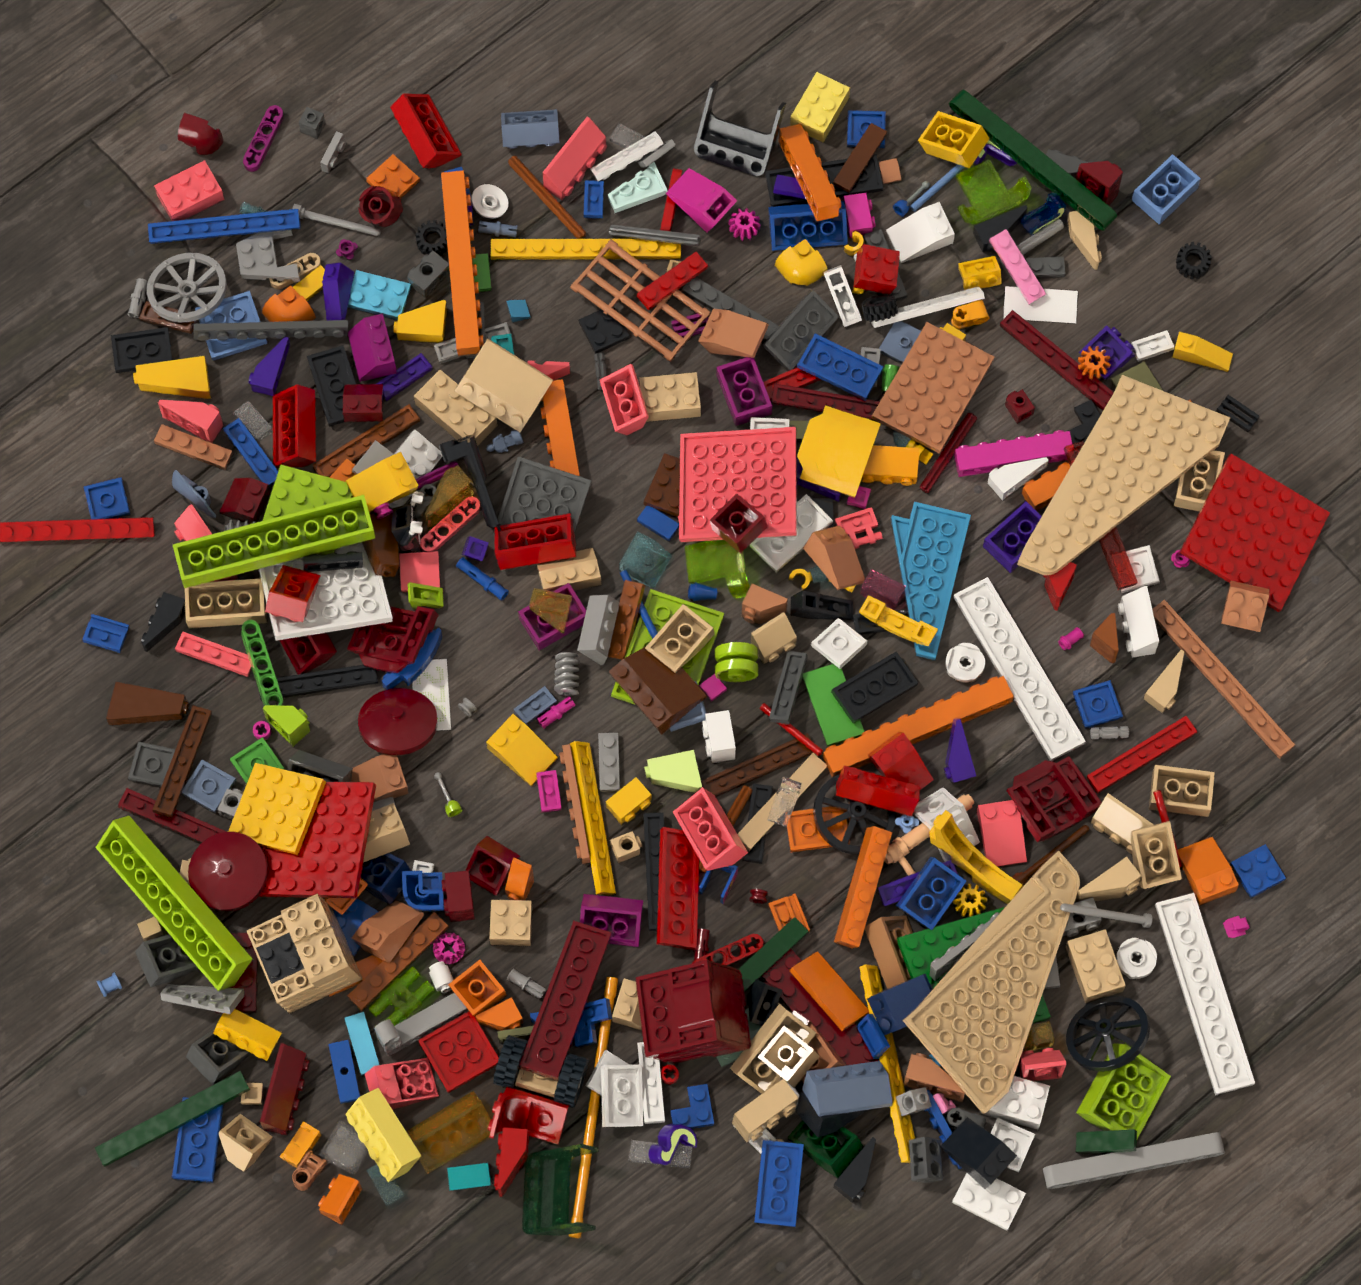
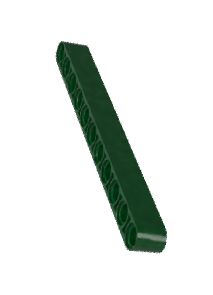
(1034, 161)

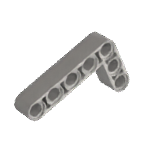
(419, 1025)

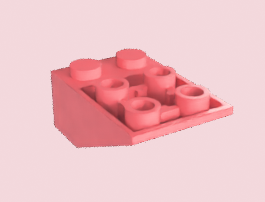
(403, 1082)

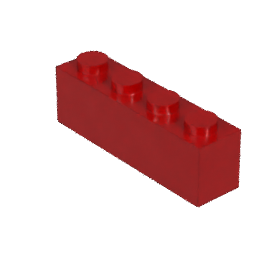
(877, 790)

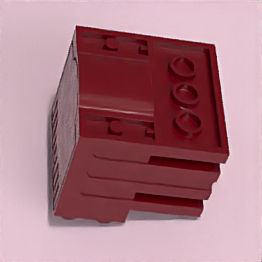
(693, 1012)

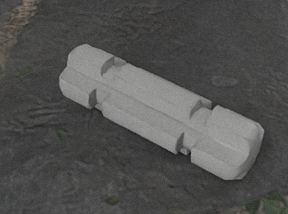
(1109, 732)

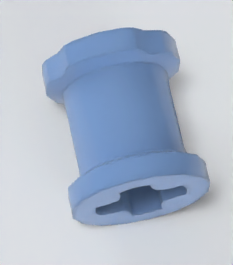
(109, 984)

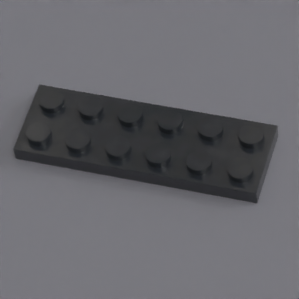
(868, 182)

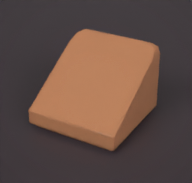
(889, 171)

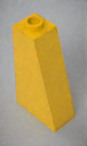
(175, 377)

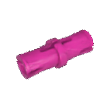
(556, 712)

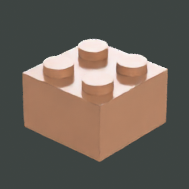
(1245, 606)

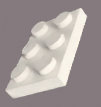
(622, 1095)
(995, 1203)

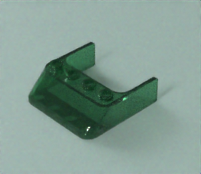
(549, 1191)

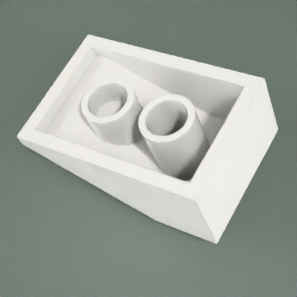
(921, 233)

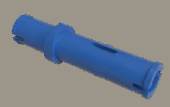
(484, 580)

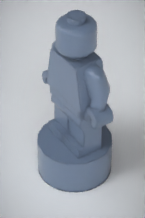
(501, 443)

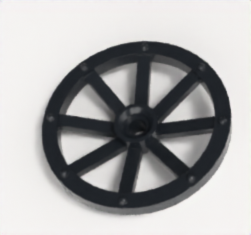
(849, 814)
(1106, 1031)

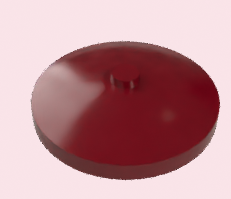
(397, 721)
(228, 871)

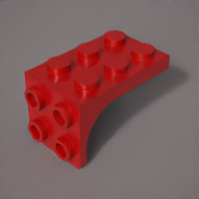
(528, 1111)

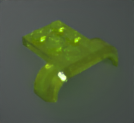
(988, 193)
(716, 560)

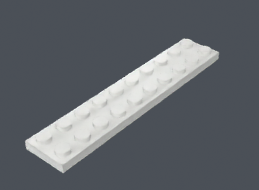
(1020, 669)
(1204, 994)

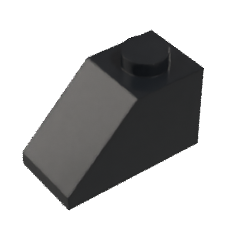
(762, 1001)

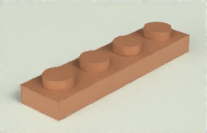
(193, 447)

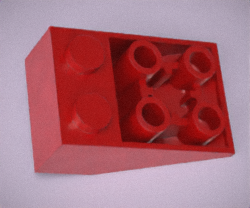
(514, 1151)

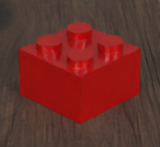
(876, 269)

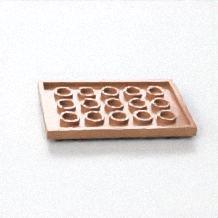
(933, 387)

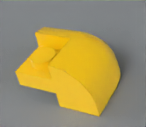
(801, 264)

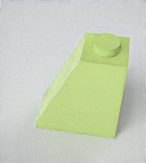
(675, 771)

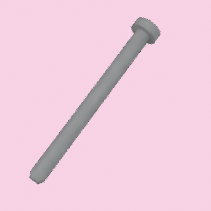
(1145, 920)

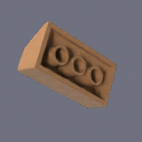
(883, 940)

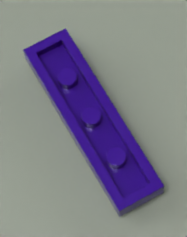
(893, 891)

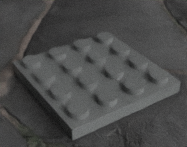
(542, 492)

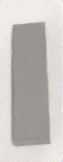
(447, 350)

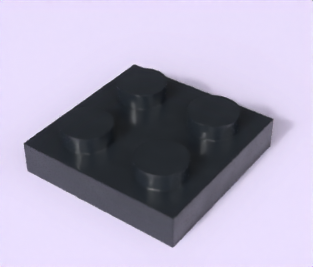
(603, 331)

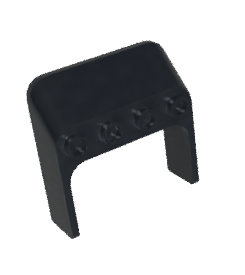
(735, 144)

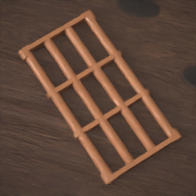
(619, 296)

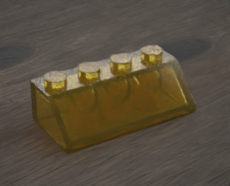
(450, 1131)

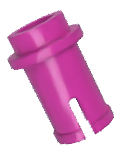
(1071, 638)

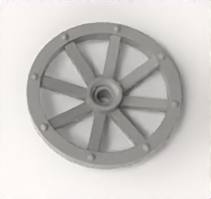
(187, 288)

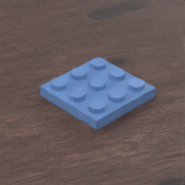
(232, 310)

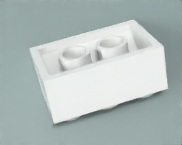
(1139, 623)

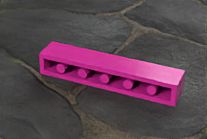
(989, 456)

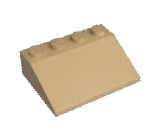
(503, 385)

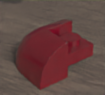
(197, 133)

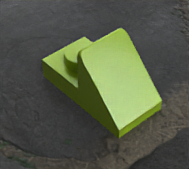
(425, 595)

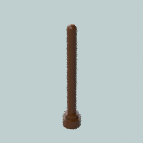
(1023, 877)

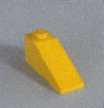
(1201, 352)

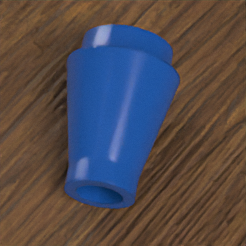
(701, 592)

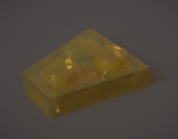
(551, 607)

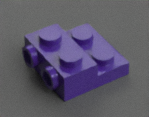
(1119, 351)

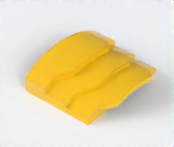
(837, 450)

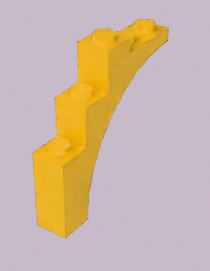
(963, 854)

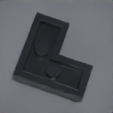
(1088, 416)

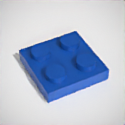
(1257, 871)

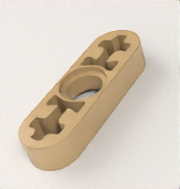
(309, 268)

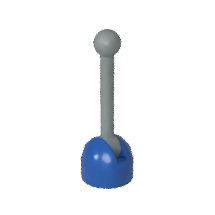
(902, 207)

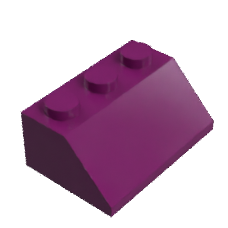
(372, 348)
(614, 915)

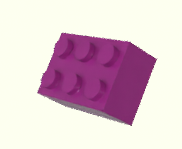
(744, 390)
(542, 632)

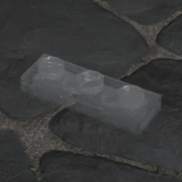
(640, 1149)

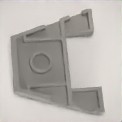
(259, 260)

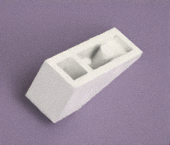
(842, 296)
(1013, 476)

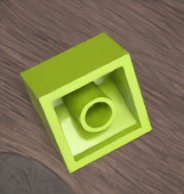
(288, 722)

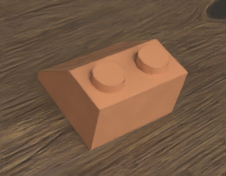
(762, 605)

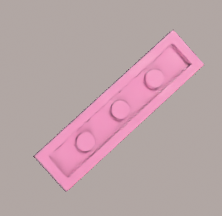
(1017, 266)

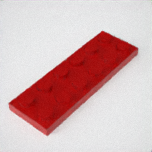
(677, 890)

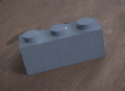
(530, 128)

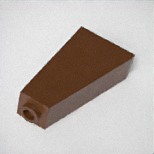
(384, 548)
(141, 705)

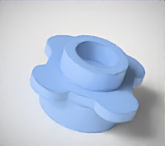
(900, 821)

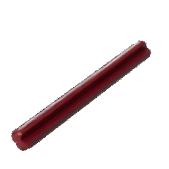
(948, 452)

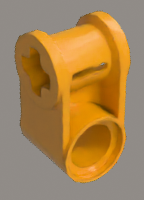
(973, 314)

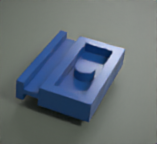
(106, 633)

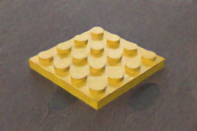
(277, 807)

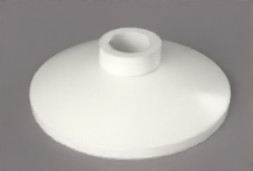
(491, 195)

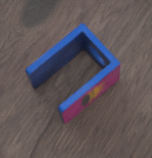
(733, 870)

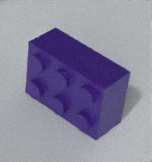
(1011, 536)

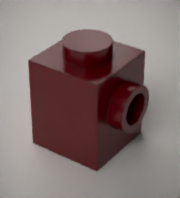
(1019, 405)

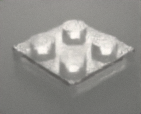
(344, 1149)

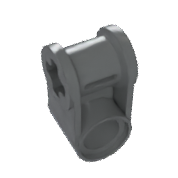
(422, 508)
(962, 1115)

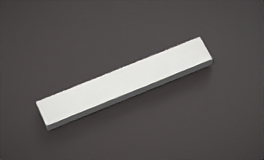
(933, 305)

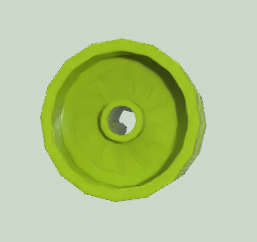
(736, 662)

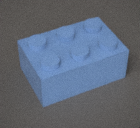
(1166, 189)

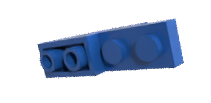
(423, 659)

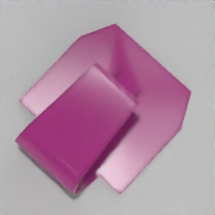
(1236, 927)

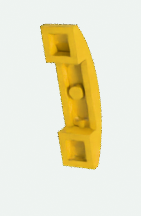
(897, 623)

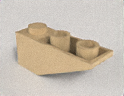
(1084, 237)

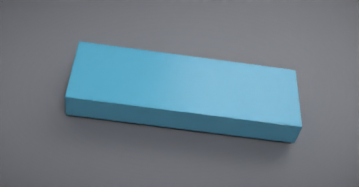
(361, 1042)

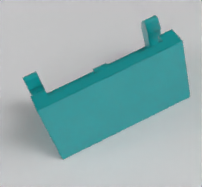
(469, 1176)

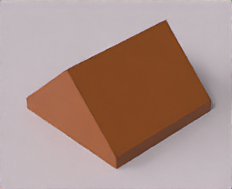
(1105, 639)

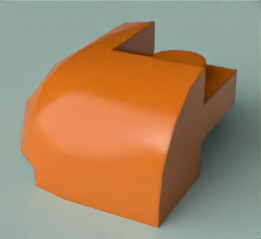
(288, 307)

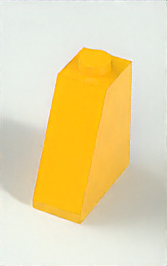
(423, 323)

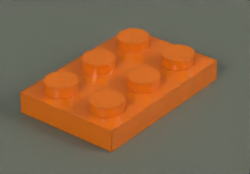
(803, 831)

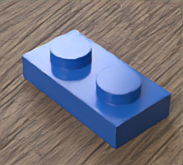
(593, 199)

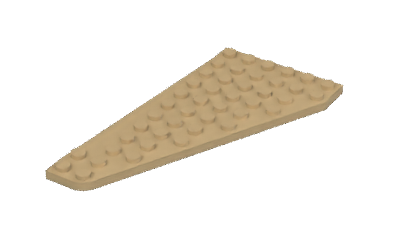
(1128, 458)
(988, 999)

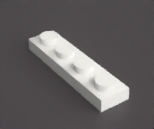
(626, 156)
(651, 1088)

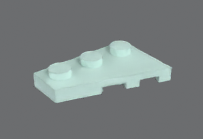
(642, 188)

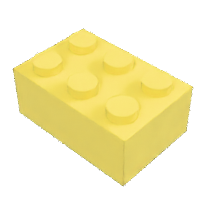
(820, 106)

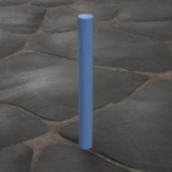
(936, 187)

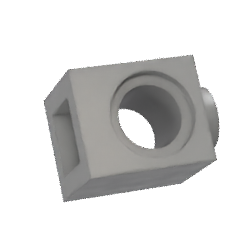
(226, 811)
(913, 1101)

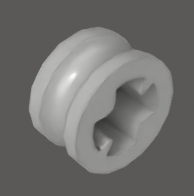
(467, 707)

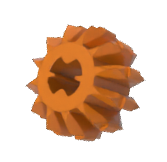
(1090, 367)

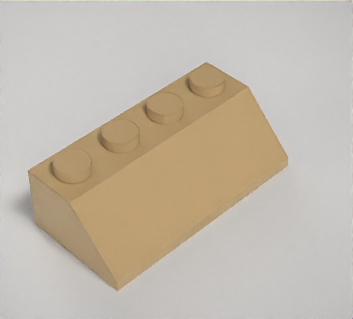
(748, 1064)

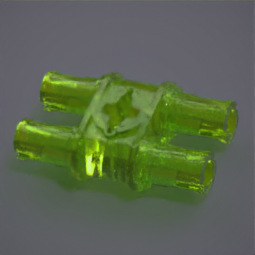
(400, 987)

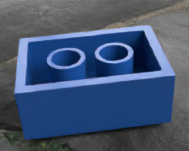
(931, 893)

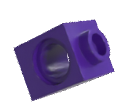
(475, 548)

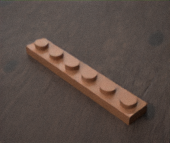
(575, 812)

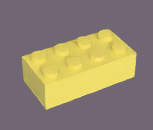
(383, 1135)

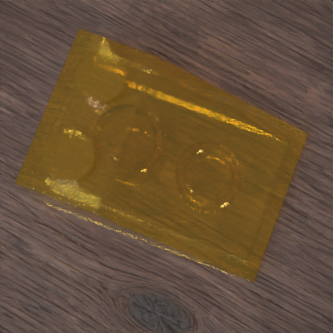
(451, 491)

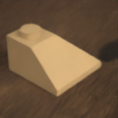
(243, 1142)

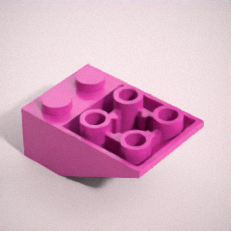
(701, 199)

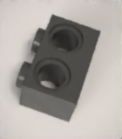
(925, 1160)

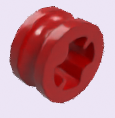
(670, 1068)

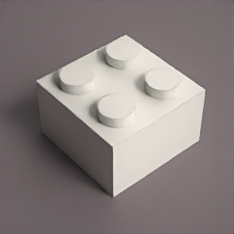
(720, 740)

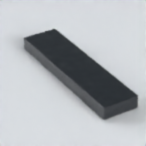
(759, 797)

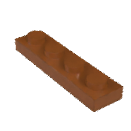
(626, 619)

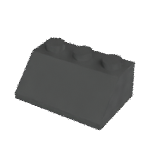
(319, 767)

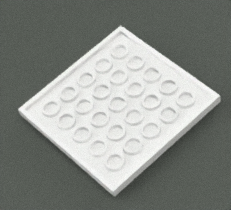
(340, 602)

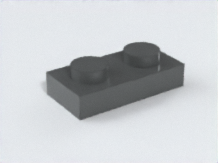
(1047, 267)

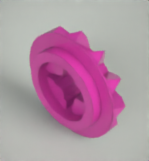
(449, 957)

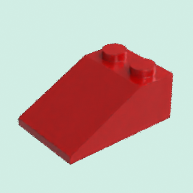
(292, 593)
(900, 761)

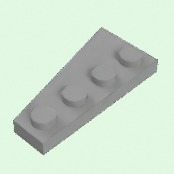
(203, 997)

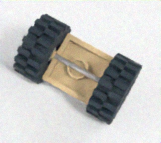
(564, 1090)

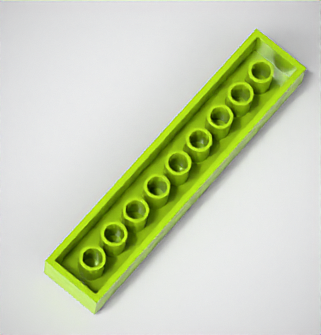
(273, 541)
(173, 903)

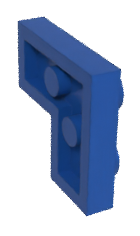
(593, 1013)
(699, 1112)

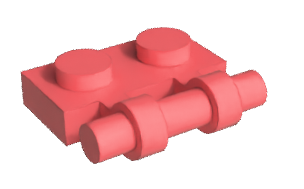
(860, 522)

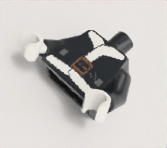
(405, 524)

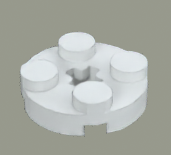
(967, 673)
(1138, 947)

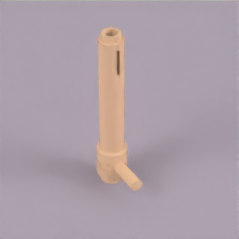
(901, 846)

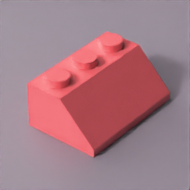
(624, 400)

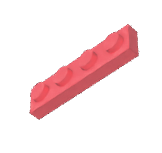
(214, 654)

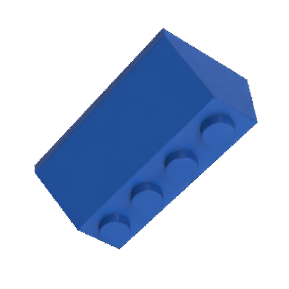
(797, 222)

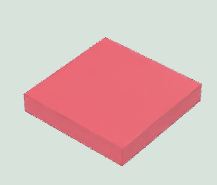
(419, 569)

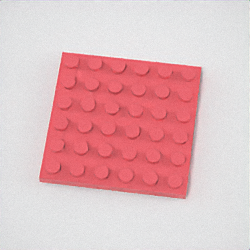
(749, 463)

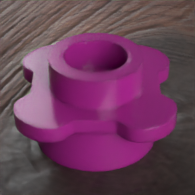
(346, 244)

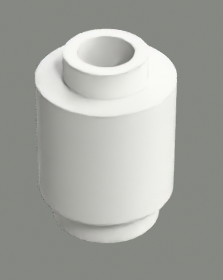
(441, 976)

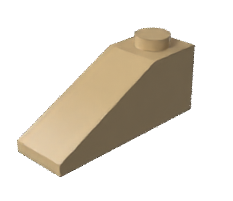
(1164, 689)

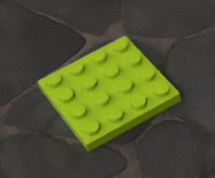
(302, 490)

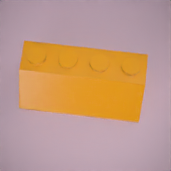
(892, 465)

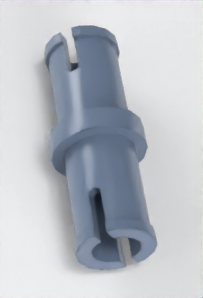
(497, 229)

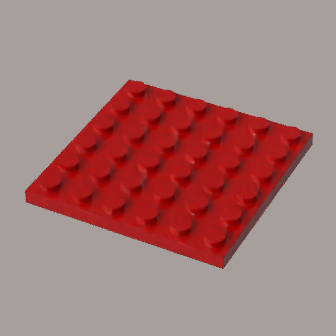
(1254, 531)
(332, 848)

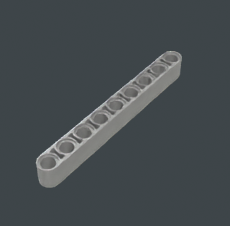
(1135, 1161)

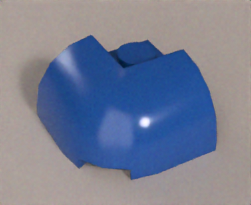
(423, 890)

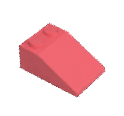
(193, 417)
(1002, 833)
(1042, 1065)

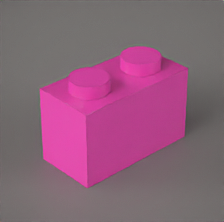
(858, 214)

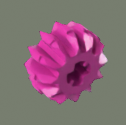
(744, 230)

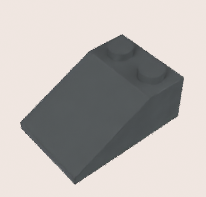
(163, 960)
(215, 1057)

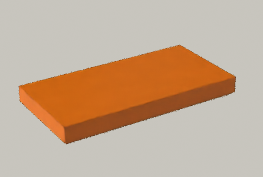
(829, 991)

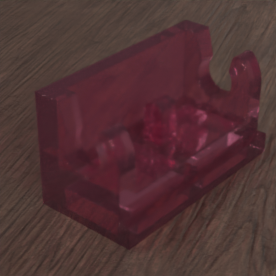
(883, 589)

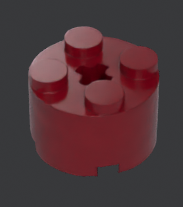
(380, 206)

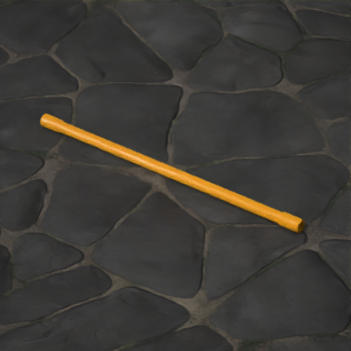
(609, 993)

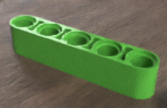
(258, 658)

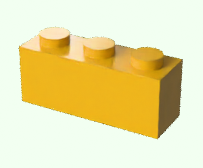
(247, 1033)

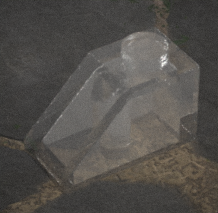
(784, 801)

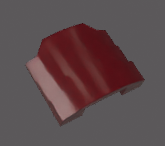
(394, 643)
(1053, 797)

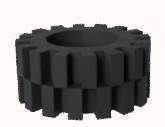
(427, 229)
(1196, 250)
(879, 307)

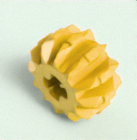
(970, 908)

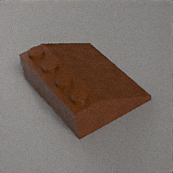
(656, 689)

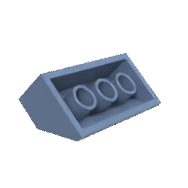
(848, 1088)

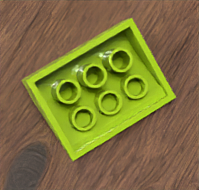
(1124, 1095)

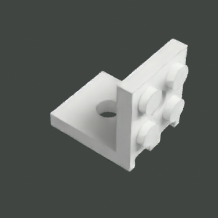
(936, 804)

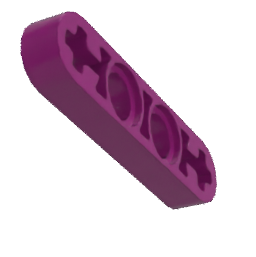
(260, 137)

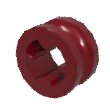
(758, 896)

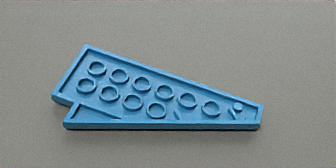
(928, 559)

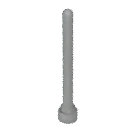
(335, 221)

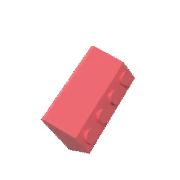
(574, 159)
(190, 527)
(709, 831)

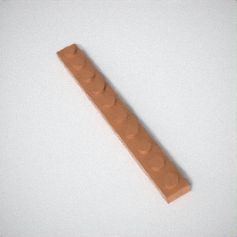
(1222, 679)

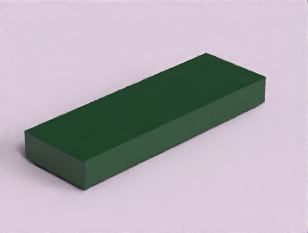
(1106, 1141)

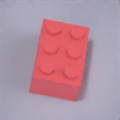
(189, 192)

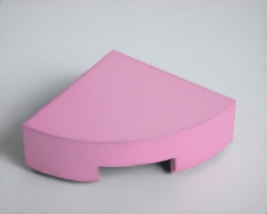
(943, 1104)

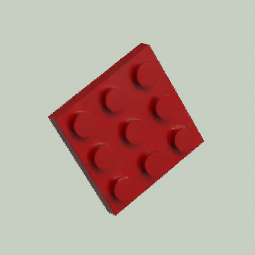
(459, 1051)

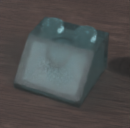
(645, 560)

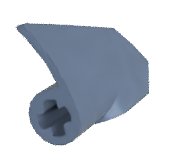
(193, 493)

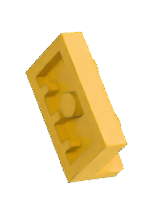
(980, 273)

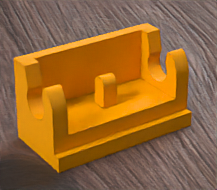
(303, 1140)

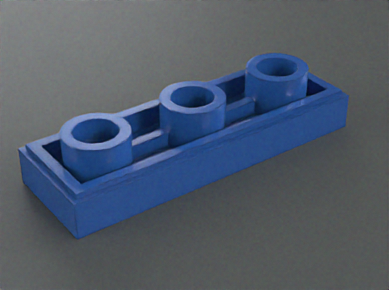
(342, 1060)

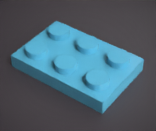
(378, 295)

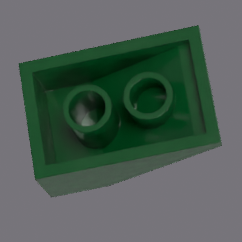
(830, 1152)

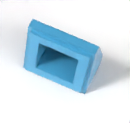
(518, 310)

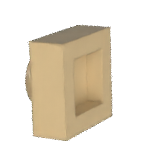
(254, 1095)

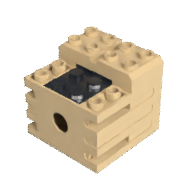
(304, 954)

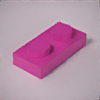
(548, 791)

